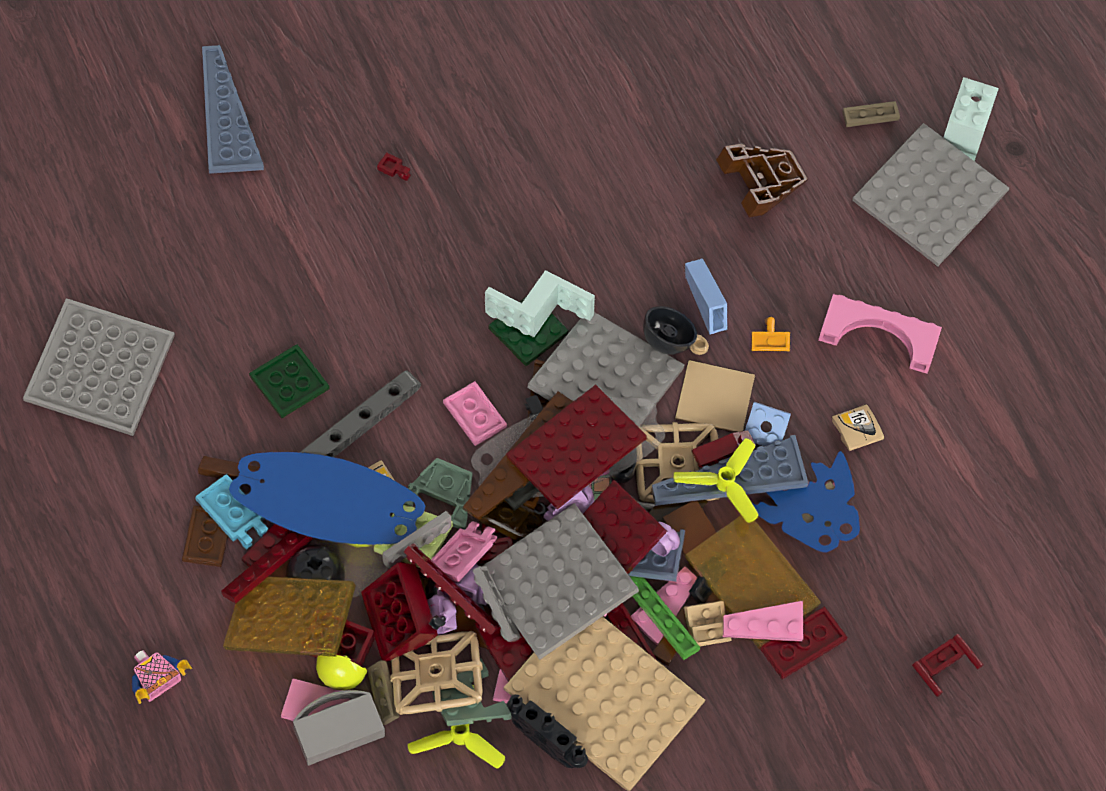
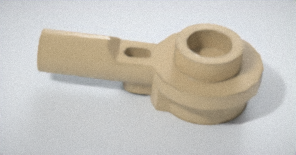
(700, 346)

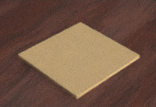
(715, 396)

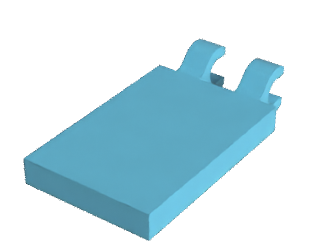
(229, 513)

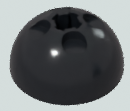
(668, 330)
(330, 564)

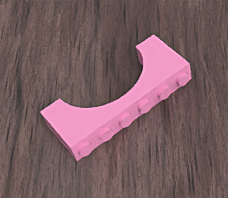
(916, 335)

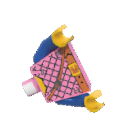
(156, 674)

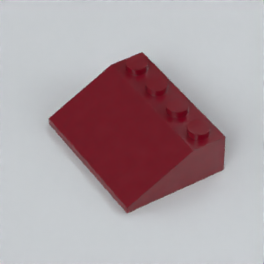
(398, 611)

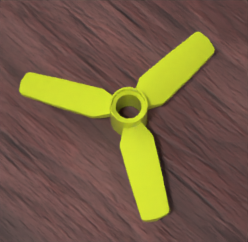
(733, 490)
(472, 741)

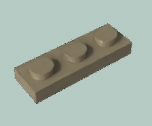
(871, 114)
(382, 692)

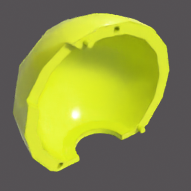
(339, 672)

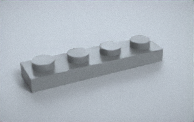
(420, 537)
(493, 598)

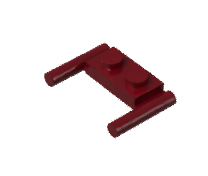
(942, 658)

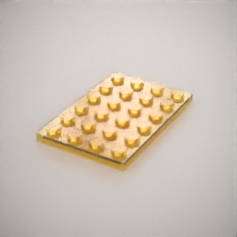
(749, 571)
(291, 617)

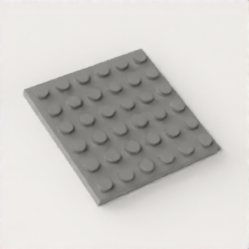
(930, 194)
(611, 359)
(99, 367)
(559, 581)

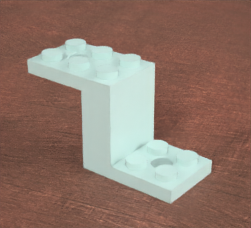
(970, 117)
(539, 304)

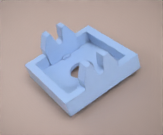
(761, 413)

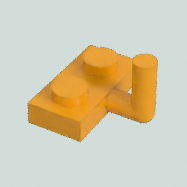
(770, 340)

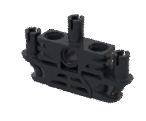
(547, 733)

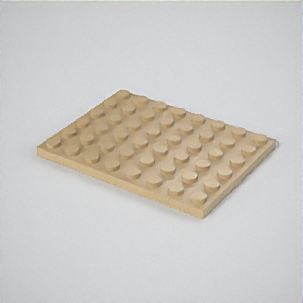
(610, 698)

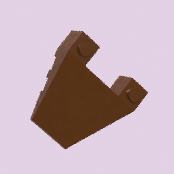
(767, 173)

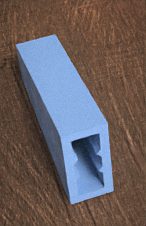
(707, 296)

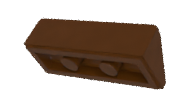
(218, 468)

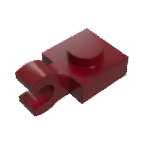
(392, 165)

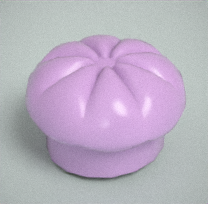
(668, 542)

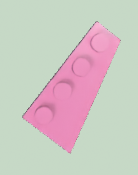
(674, 596)
(769, 623)

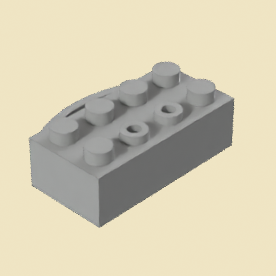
(337, 726)

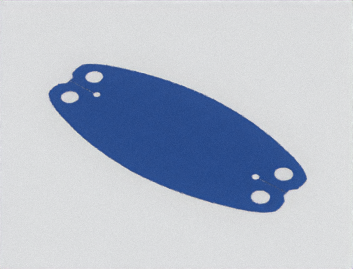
(326, 498)

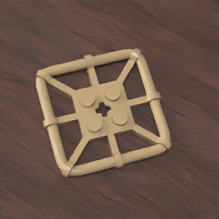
(669, 452)
(445, 679)

